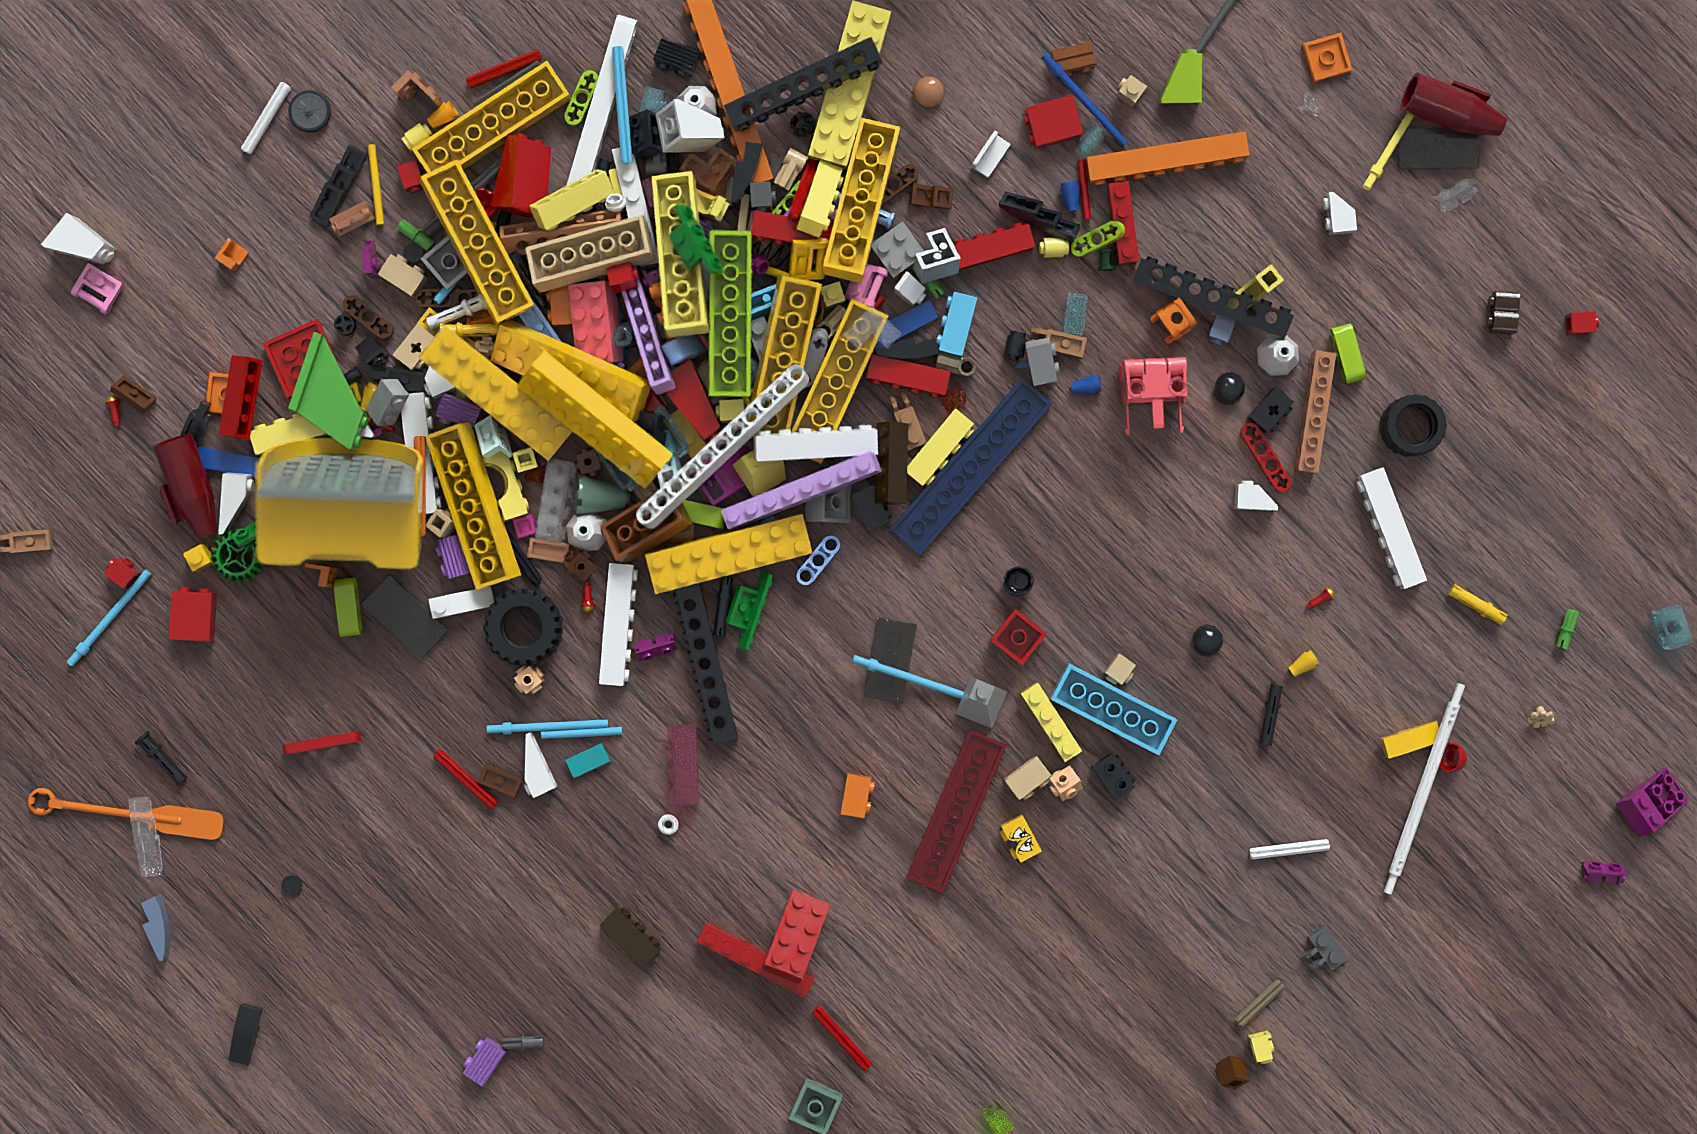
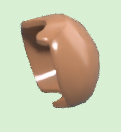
(928, 91)

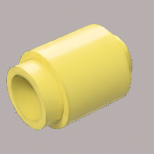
(416, 135)
(1053, 247)

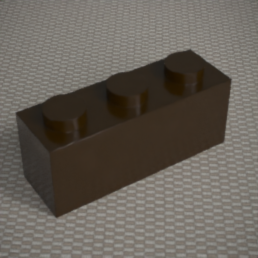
(631, 936)

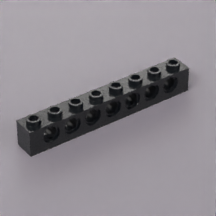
(809, 74)
(1144, 277)
(715, 734)

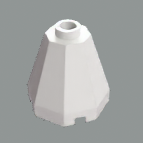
(702, 96)
(1270, 356)
(593, 538)

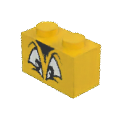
(1020, 837)

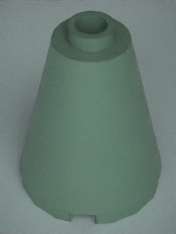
(598, 496)

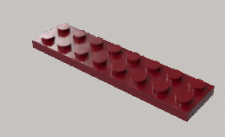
(956, 811)

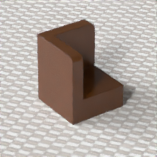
(1232, 1072)

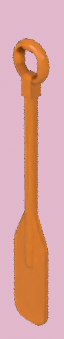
(168, 818)

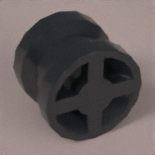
(341, 325)

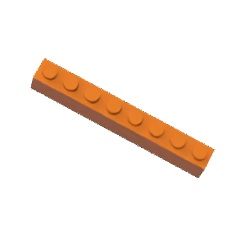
(1166, 158)

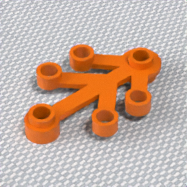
(656, 294)

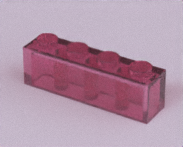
(685, 764)

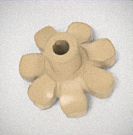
(1541, 717)

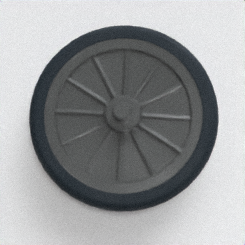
(309, 111)

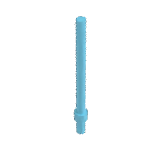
(83, 647)
(873, 665)
(508, 728)

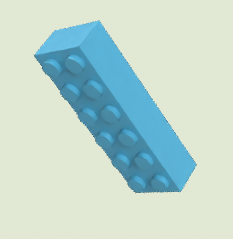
(1113, 709)

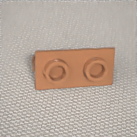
(351, 218)

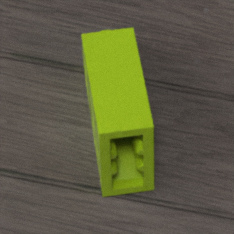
(1185, 80)

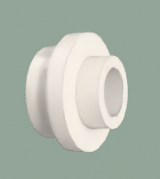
(615, 202)
(661, 824)

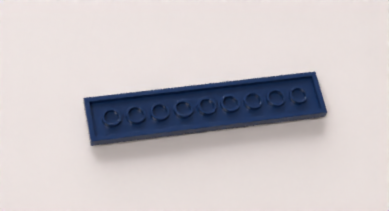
(971, 466)

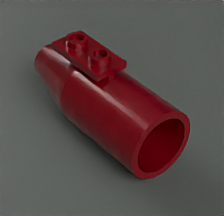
(1452, 106)
(187, 485)

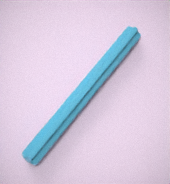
(622, 105)

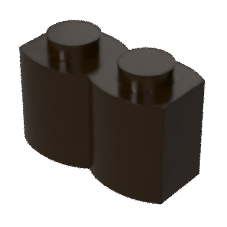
(1504, 312)

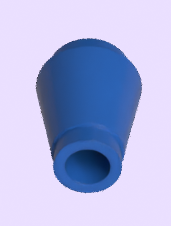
(1070, 195)
(1087, 385)

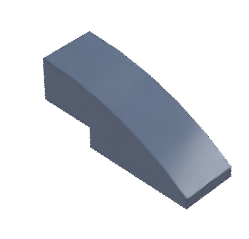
(158, 926)

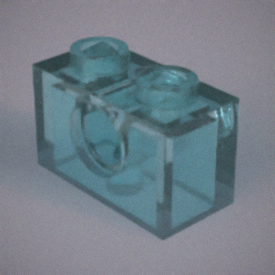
(1680, 635)

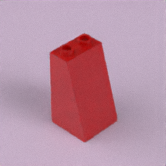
(522, 175)
(693, 401)

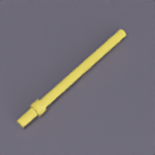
(1376, 170)

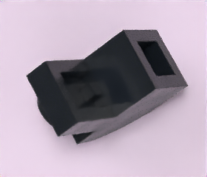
(651, 423)

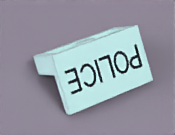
(492, 437)

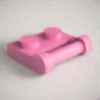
(99, 282)
(859, 291)

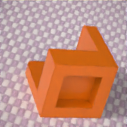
(232, 255)

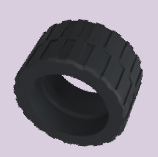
(1430, 408)

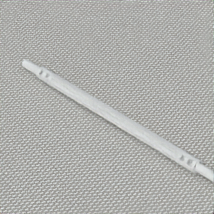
(1424, 788)

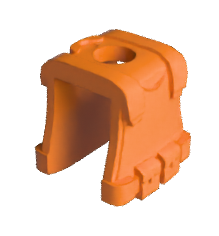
(1176, 330)

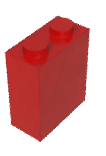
(1053, 122)
(192, 615)

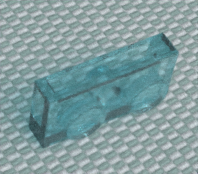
(1075, 313)

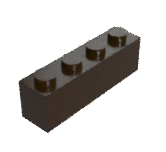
(892, 458)

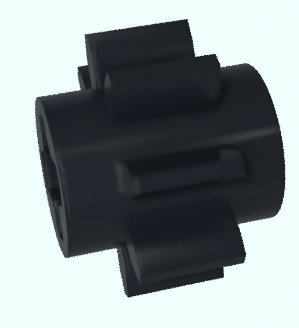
(802, 124)

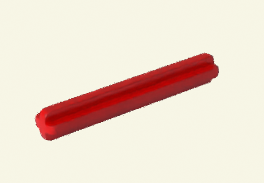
(503, 68)
(803, 189)
(463, 777)
(837, 1033)

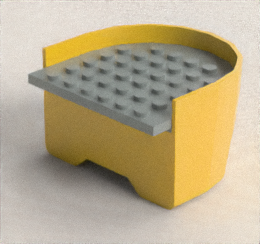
(339, 503)

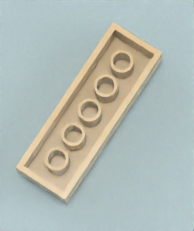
(589, 253)

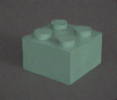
(815, 1106)

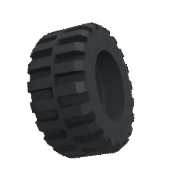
(495, 627)

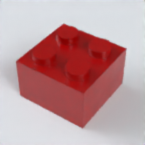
(1018, 636)

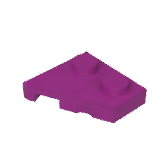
(370, 262)

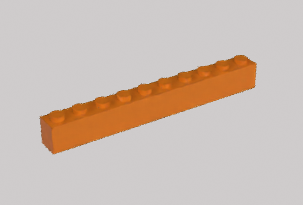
(724, 76)

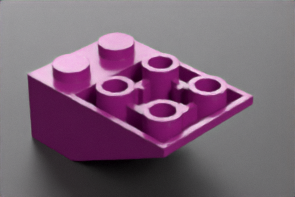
(724, 480)
(1652, 803)

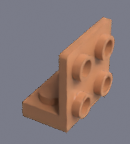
(407, 84)

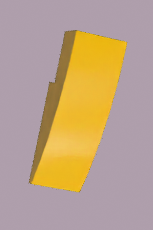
(1409, 739)

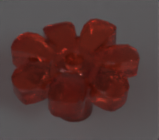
(953, 399)
(536, 474)

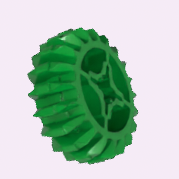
(231, 560)

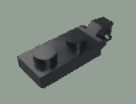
(410, 380)
(198, 422)

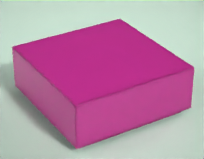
(524, 526)

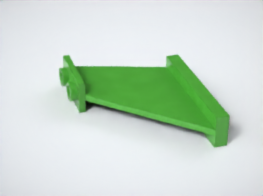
(326, 397)

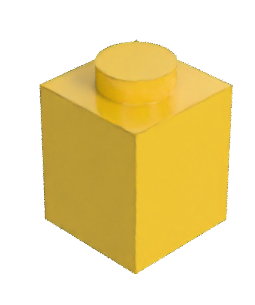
(199, 558)

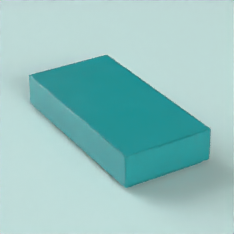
(587, 760)

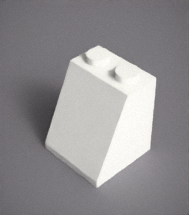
(687, 128)
(78, 240)

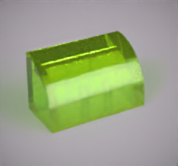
(998, 1120)

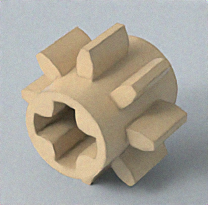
(485, 346)

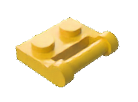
(802, 259)

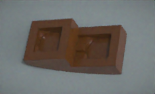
(931, 196)

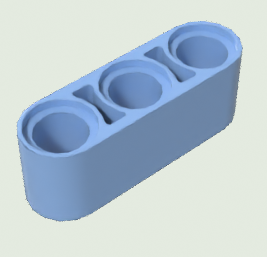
(683, 348)
(820, 550)

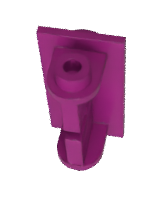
(651, 278)
(647, 650)
(1613, 872)

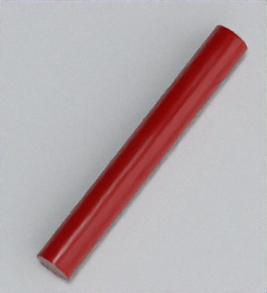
(1084, 189)

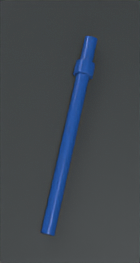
(1058, 70)

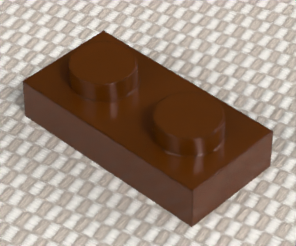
(133, 394)
(500, 780)

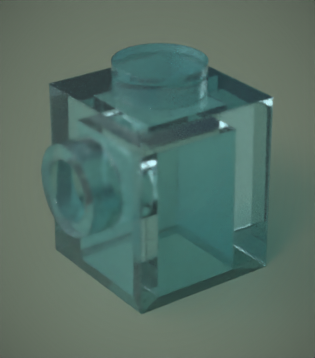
(653, 99)

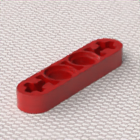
(1268, 455)
(321, 742)

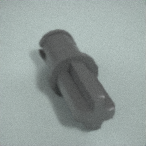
(523, 1043)

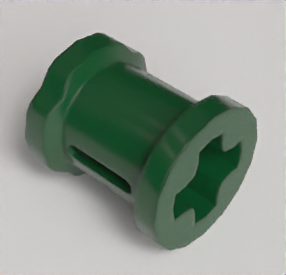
(1106, 260)

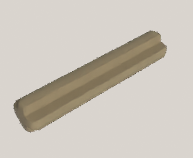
(1259, 1003)

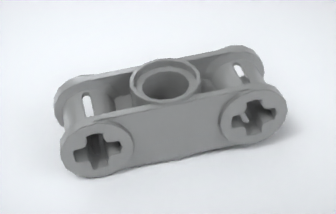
(815, 353)

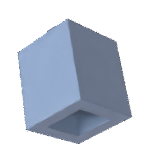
(1220, 329)

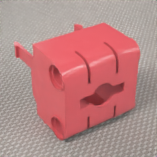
(1155, 382)

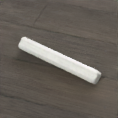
(265, 118)
(1289, 849)

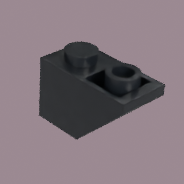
(372, 352)

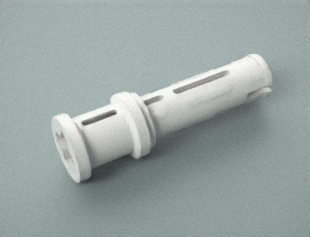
(466, 308)

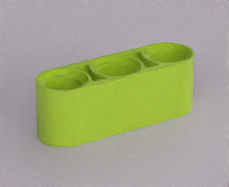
(1348, 353)
(705, 514)
(347, 607)

